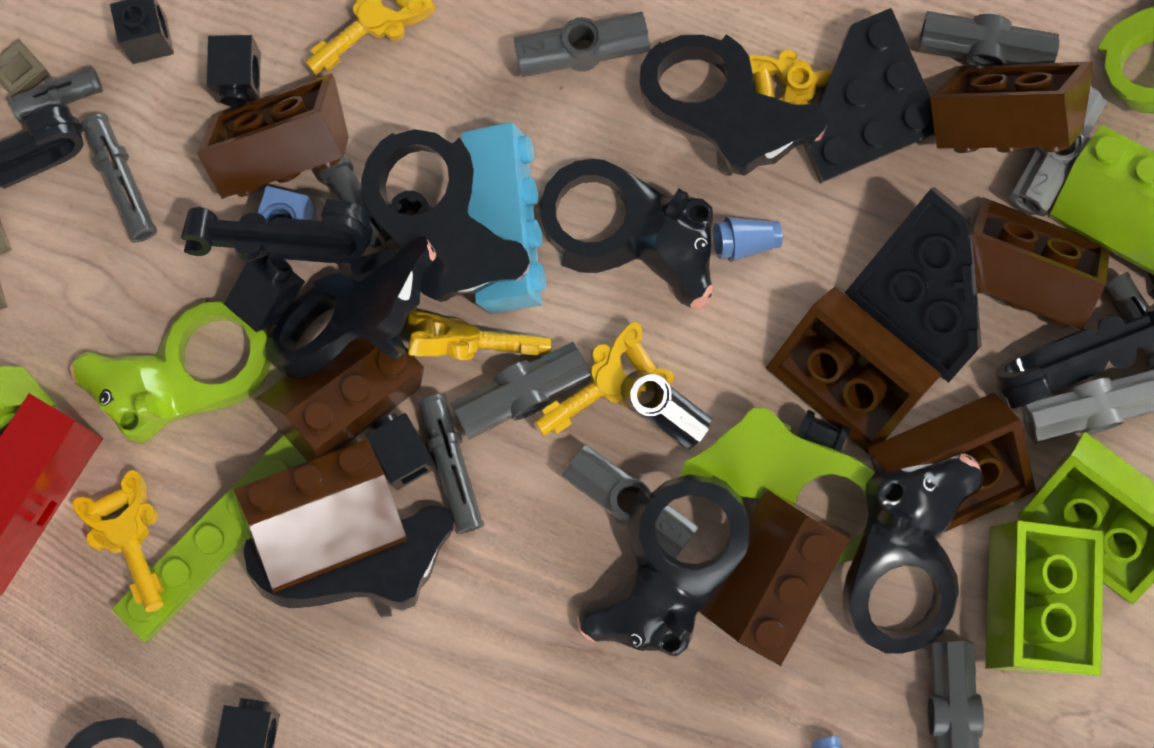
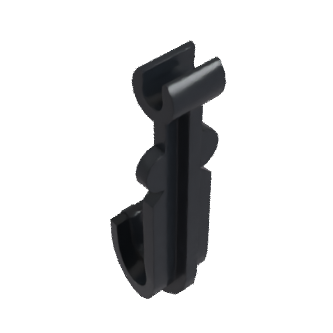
(49, 141)
(335, 239)
(1073, 358)

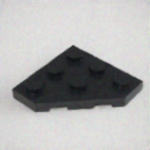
(871, 99)
(926, 285)

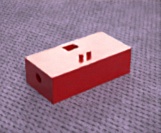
(38, 466)

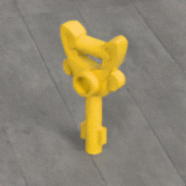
(371, 18)
(794, 75)
(451, 336)
(606, 378)
(125, 533)

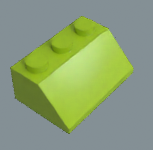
(1112, 197)
(1106, 494)
(1044, 599)

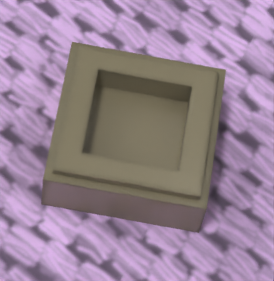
(20, 69)

